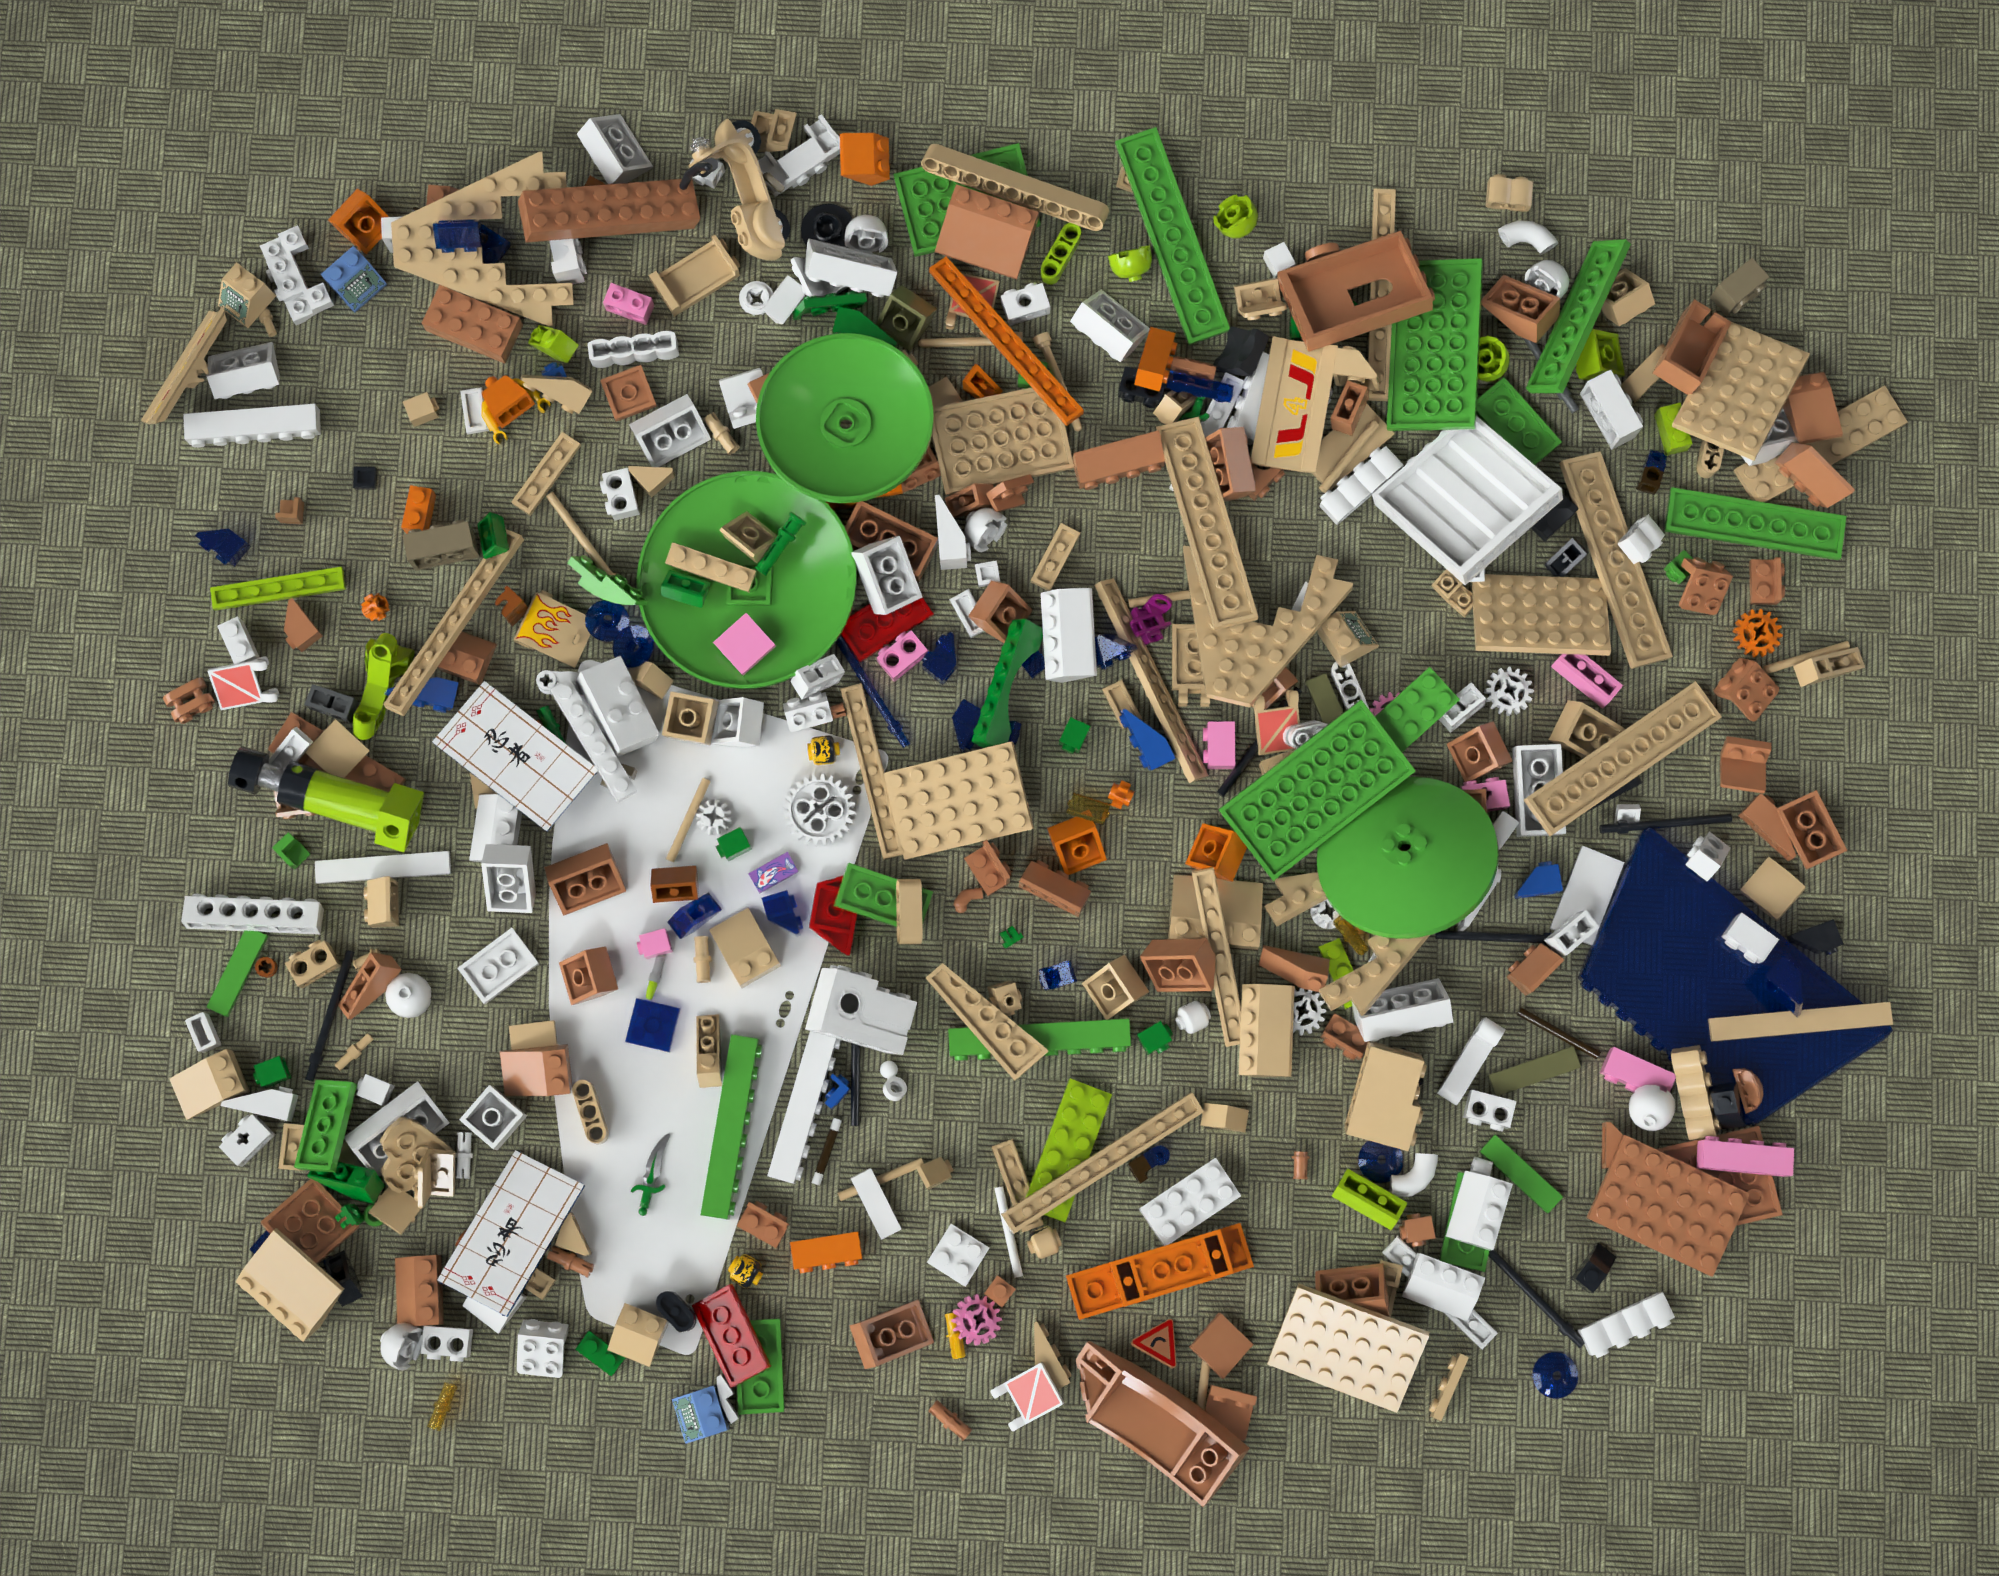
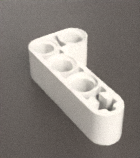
(1470, 1060)

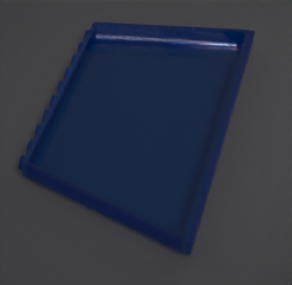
(1670, 972)

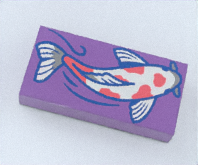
(773, 872)

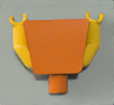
(506, 401)

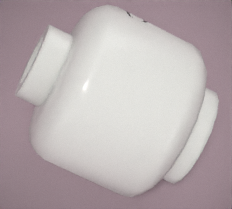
(1193, 1017)

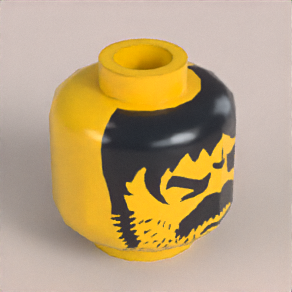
(823, 750)
(745, 1271)

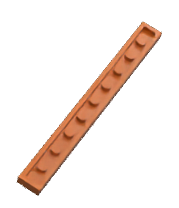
(1006, 341)

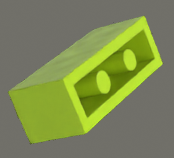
(1369, 1199)

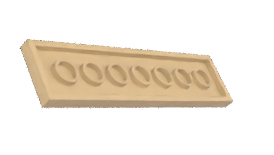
(1861, 426)

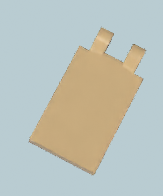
(1186, 665)

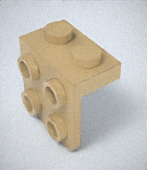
(1259, 299)
(435, 1175)

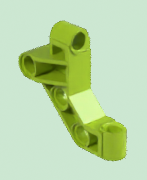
(383, 665)

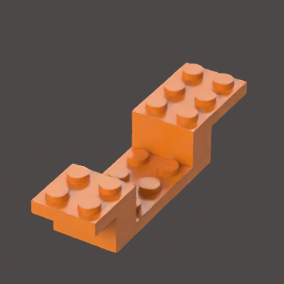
(1159, 1271)

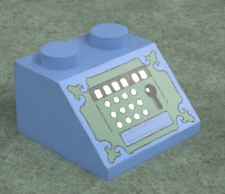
(353, 279)
(700, 1414)

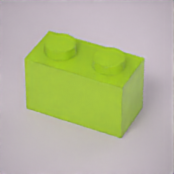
(1673, 440)

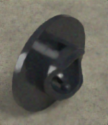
(826, 224)

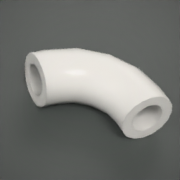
(1528, 232)
(1417, 1178)

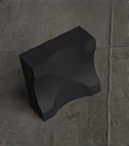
(1241, 351)
(1554, 519)

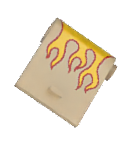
(552, 629)

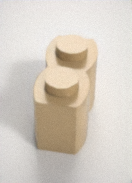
(1509, 193)

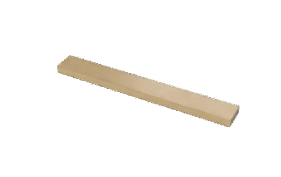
(871, 770)
(1215, 932)
(1809, 1021)

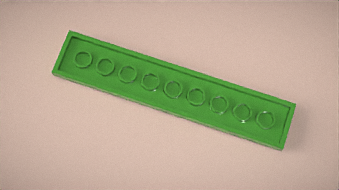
(1172, 236)

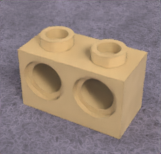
(314, 969)

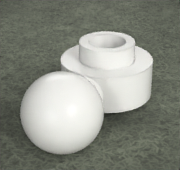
(889, 1070)

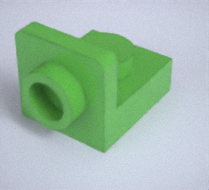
(1675, 571)

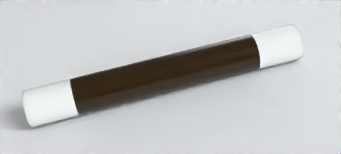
(826, 1152)

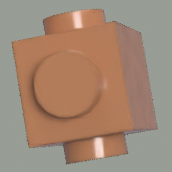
(1417, 1229)

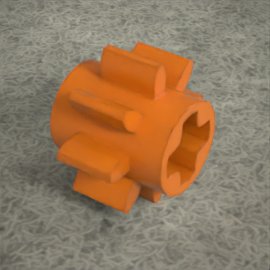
(375, 607)
(1121, 794)

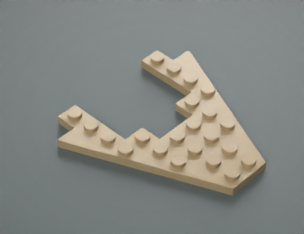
(464, 271)
(1249, 656)
(1366, 982)

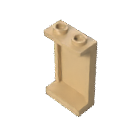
(696, 276)

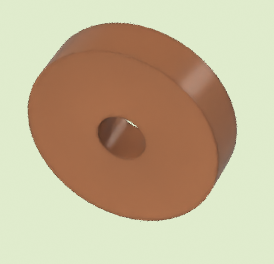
(1321, 251)

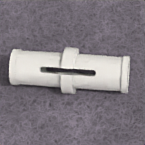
(463, 1155)

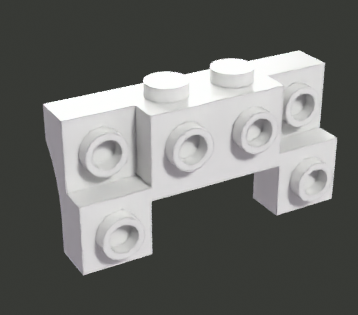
(804, 160)
(290, 284)

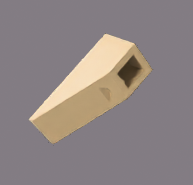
(562, 389)
(708, 1051)
(1049, 1355)

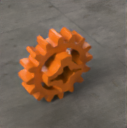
(1765, 637)

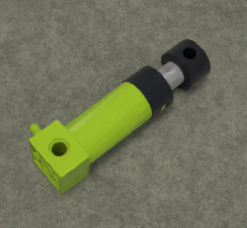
(306, 788)

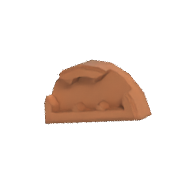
(1749, 1088)

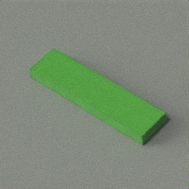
(237, 972)
(1521, 1174)

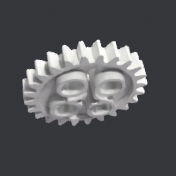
(806, 794)

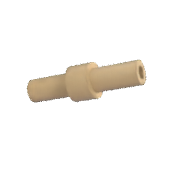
(266, 318)
(354, 1051)

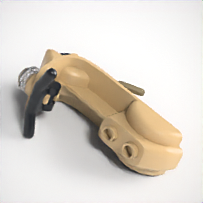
(758, 225)

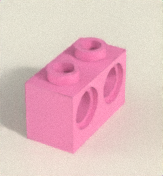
(628, 303)
(906, 659)

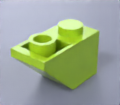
(553, 343)

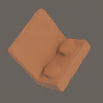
(1744, 764)
(988, 869)
(1231, 1409)

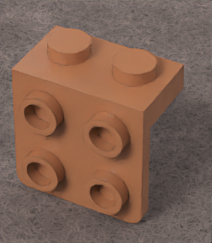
(1705, 586)
(1747, 688)

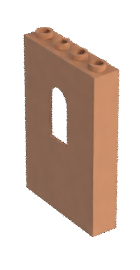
(1320, 297)

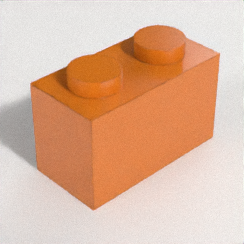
(418, 509)

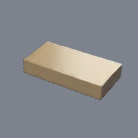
(1119, 699)

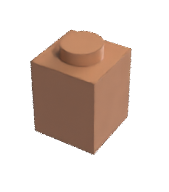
(999, 1291)

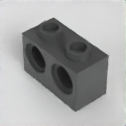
(331, 703)

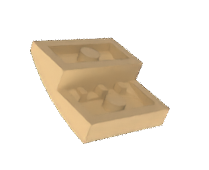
(774, 129)
(337, 750)
(1773, 889)
(533, 1035)

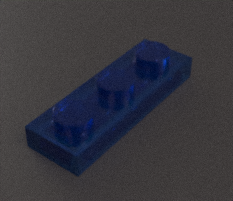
(1200, 386)

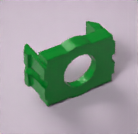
(1010, 941)
(352, 1214)

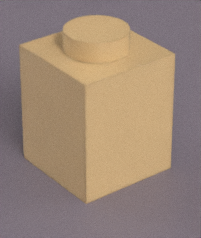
(421, 409)

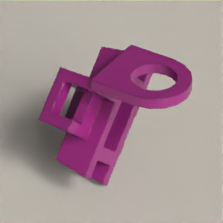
(1150, 611)

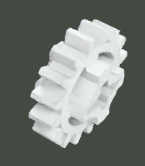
(1506, 682)
(1311, 1014)

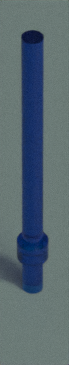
(893, 726)

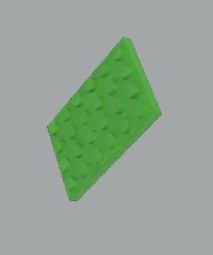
(927, 197)

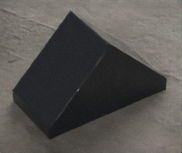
(1566, 558)

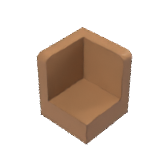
(291, 511)

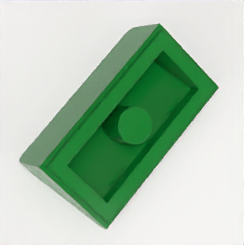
(492, 535)
(685, 588)

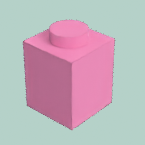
(654, 944)

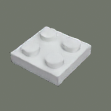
(958, 1255)

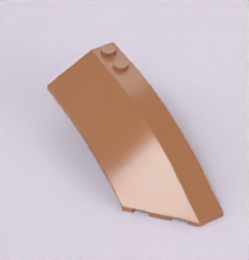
(1157, 1423)

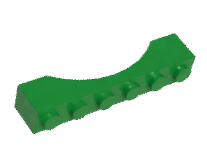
(993, 724)

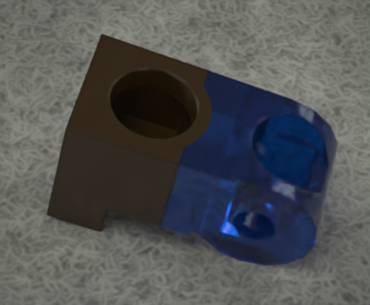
(1652, 472)
(1155, 1157)

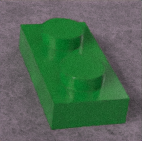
(596, 1351)

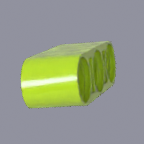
(1057, 263)

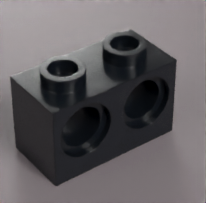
(1140, 393)

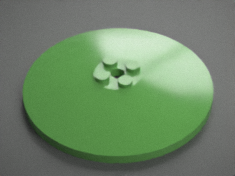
(839, 381)
(1414, 889)

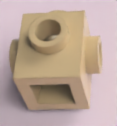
(1005, 997)

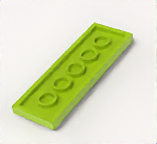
(1070, 1138)

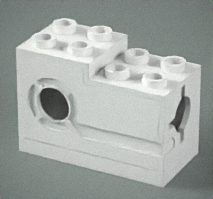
(860, 1012)

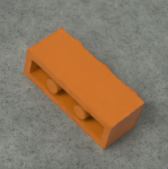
(1156, 359)
(826, 1252)

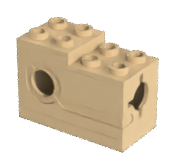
(1387, 1097)

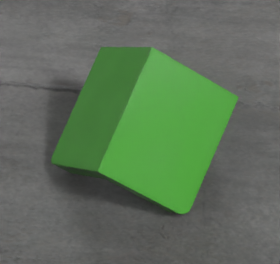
(291, 851)

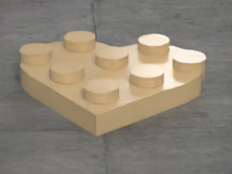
(404, 1145)

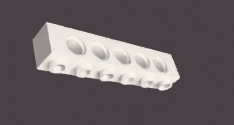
(308, 923)

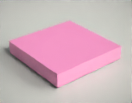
(744, 644)

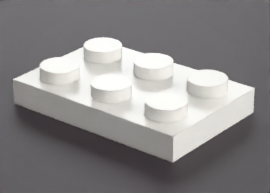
(498, 966)

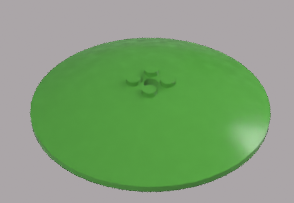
(796, 605)

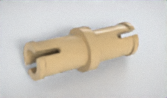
(721, 433)
(702, 959)

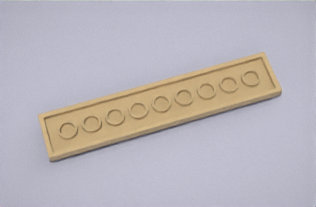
(1207, 524)
(1620, 578)
(1622, 758)

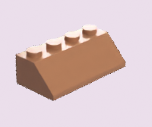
(1119, 460)

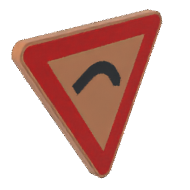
(1158, 1343)

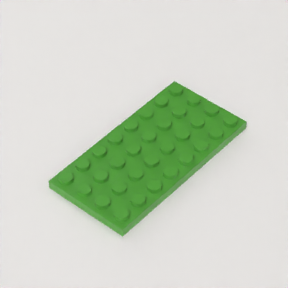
(1438, 353)
(1316, 790)

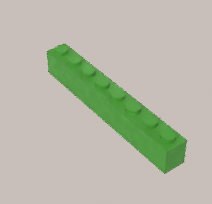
(1054, 1037)
(730, 1127)

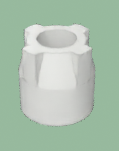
(1481, 1166)

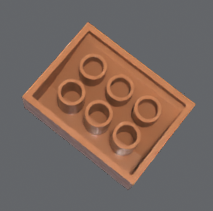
(987, 231)

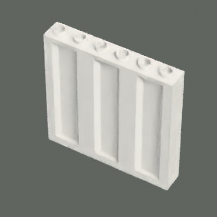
(1467, 498)

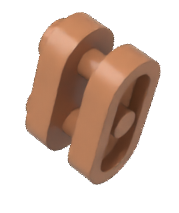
(185, 712)

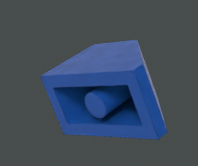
(1541, 881)

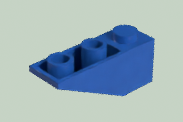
(436, 693)
(1152, 746)

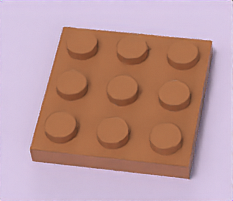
(310, 1221)

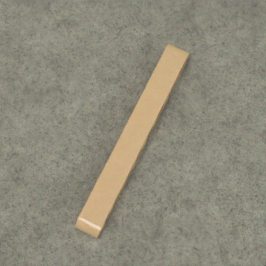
(1015, 187)

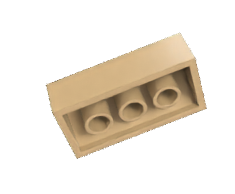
(1266, 1030)

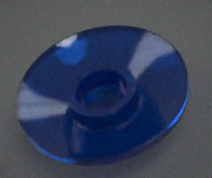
(606, 629)
(626, 642)
(1372, 1168)
(1543, 1375)

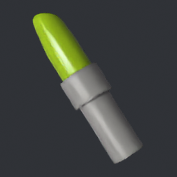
(654, 977)

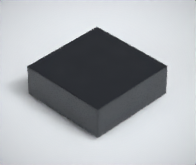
(365, 478)

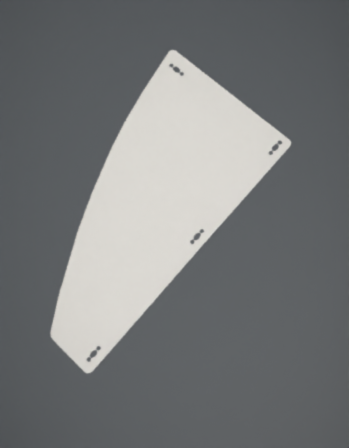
(656, 1091)

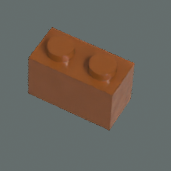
(674, 884)

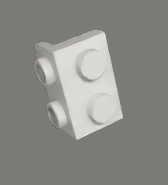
(807, 712)

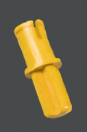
(956, 1344)

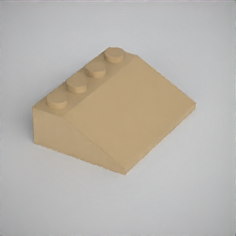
(1240, 907)
(290, 1285)

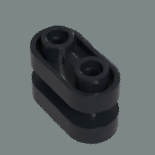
(676, 1311)

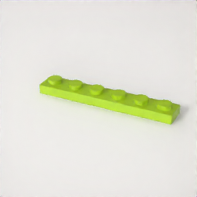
(277, 588)

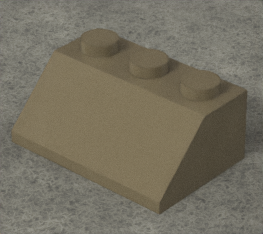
(440, 545)

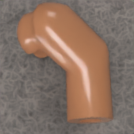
(965, 897)

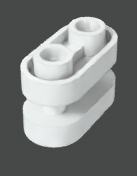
(1299, 733)

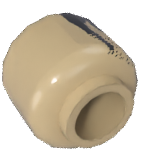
(1044, 1242)

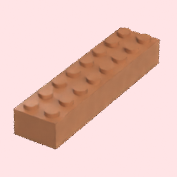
(607, 210)

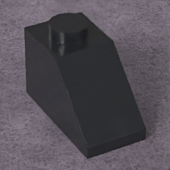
(1818, 938)
(1728, 1105)
(1594, 1268)
(341, 1270)

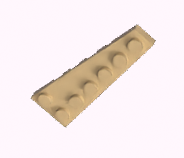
(998, 1033)

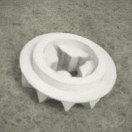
(754, 288)
(719, 826)
(1322, 920)

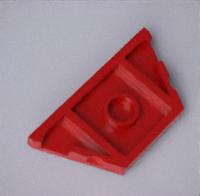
(831, 922)

